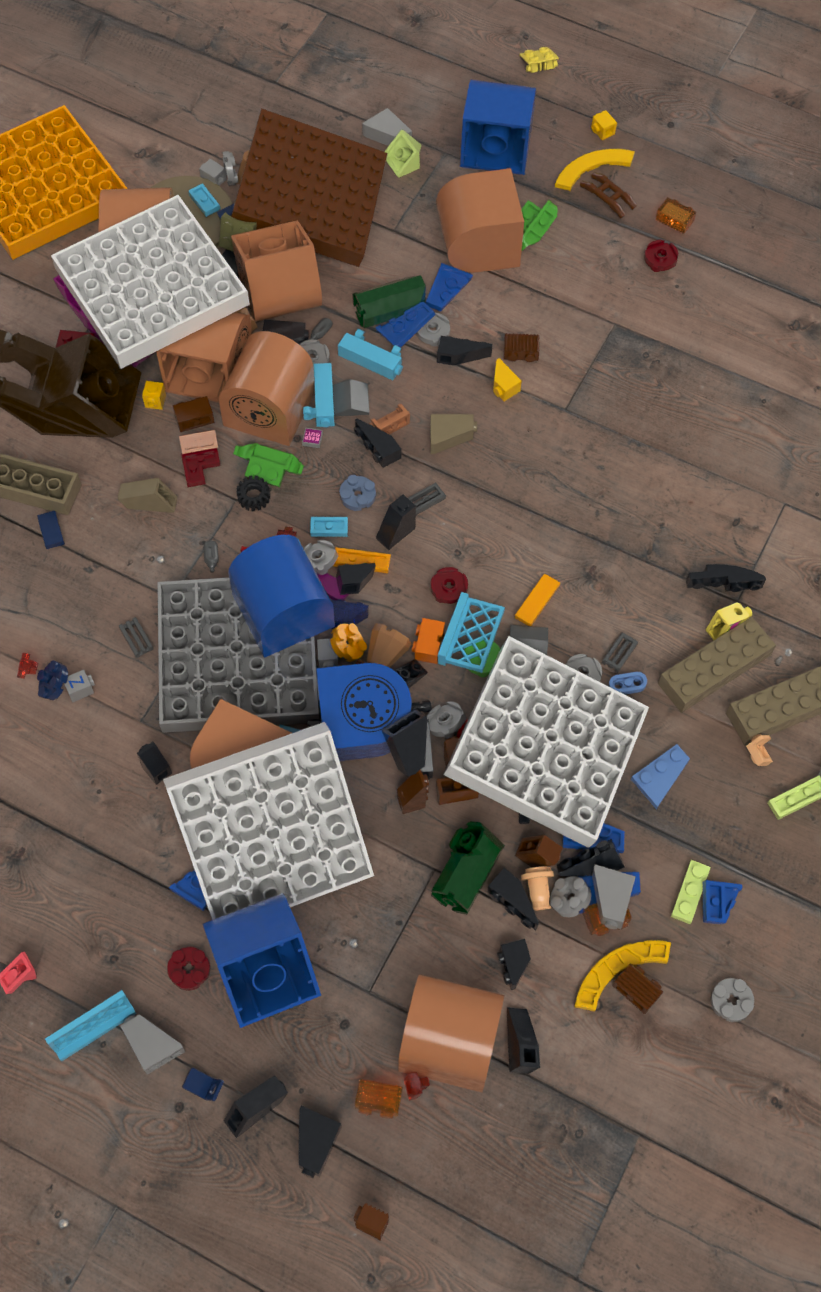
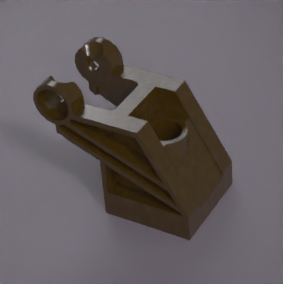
(71, 387)

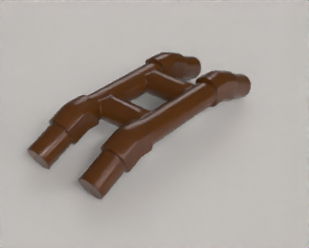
(611, 201)

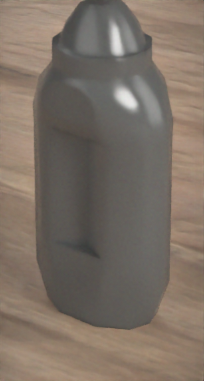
(321, 329)
(211, 554)

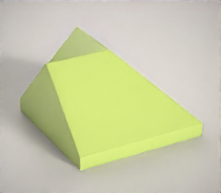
(403, 154)

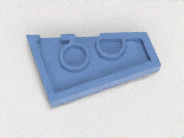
(661, 774)

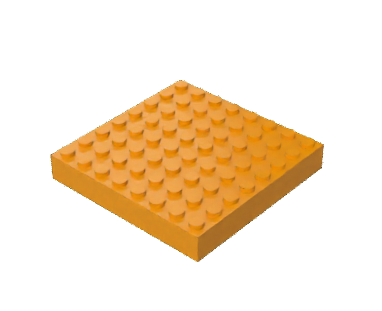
(49, 181)

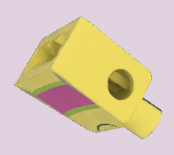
(727, 619)

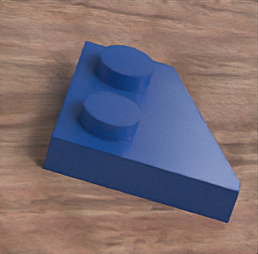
(718, 900)

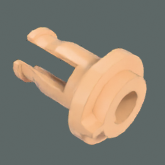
(538, 886)

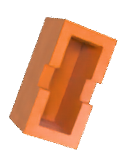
(430, 637)

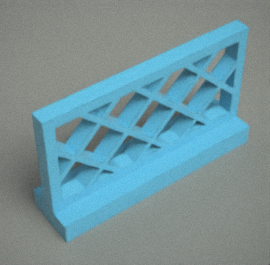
(457, 624)
(90, 1025)

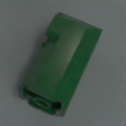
(388, 300)
(468, 868)

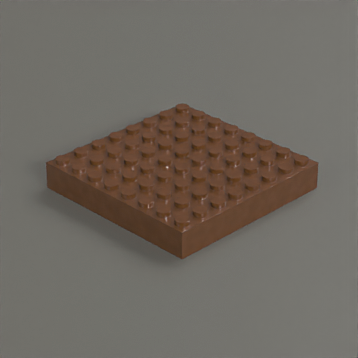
(312, 179)

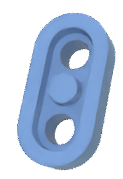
(626, 682)

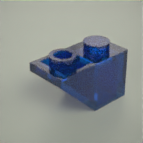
(349, 612)

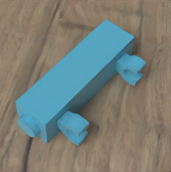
(370, 356)
(323, 397)

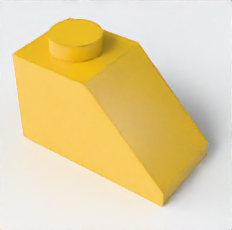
(505, 381)

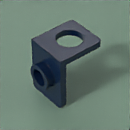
(202, 1085)

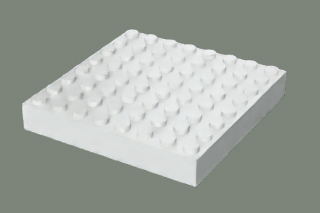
(150, 281)
(547, 742)
(270, 823)

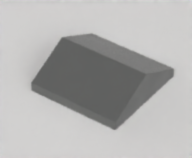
(350, 398)
(531, 636)

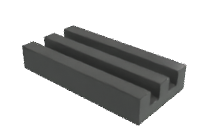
(432, 499)
(129, 625)
(612, 663)

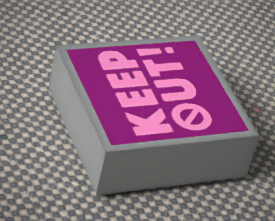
(312, 437)

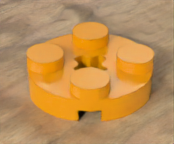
(349, 633)

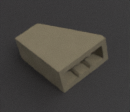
(450, 430)
(148, 496)

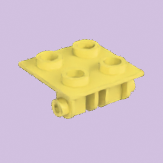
(543, 55)

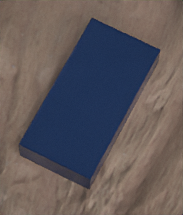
(50, 529)

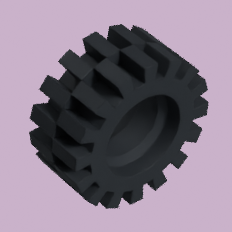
(253, 502)

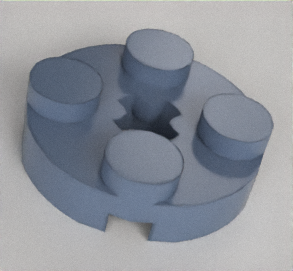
(357, 483)

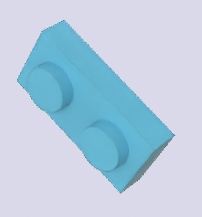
(204, 200)
(329, 527)

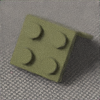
(232, 226)

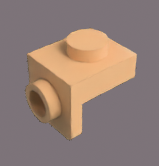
(757, 750)

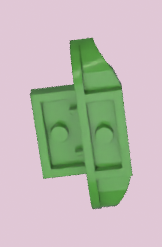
(537, 221)
(268, 463)

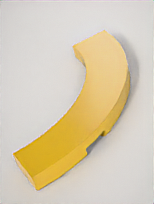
(591, 161)
(615, 962)

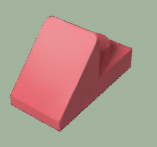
(16, 973)

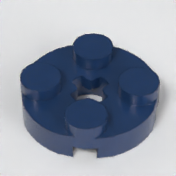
(51, 680)

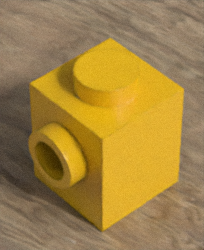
(603, 125)
(154, 395)

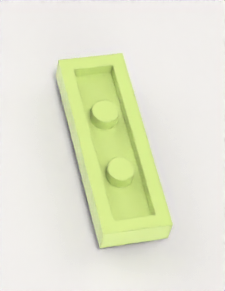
(796, 798)
(690, 892)

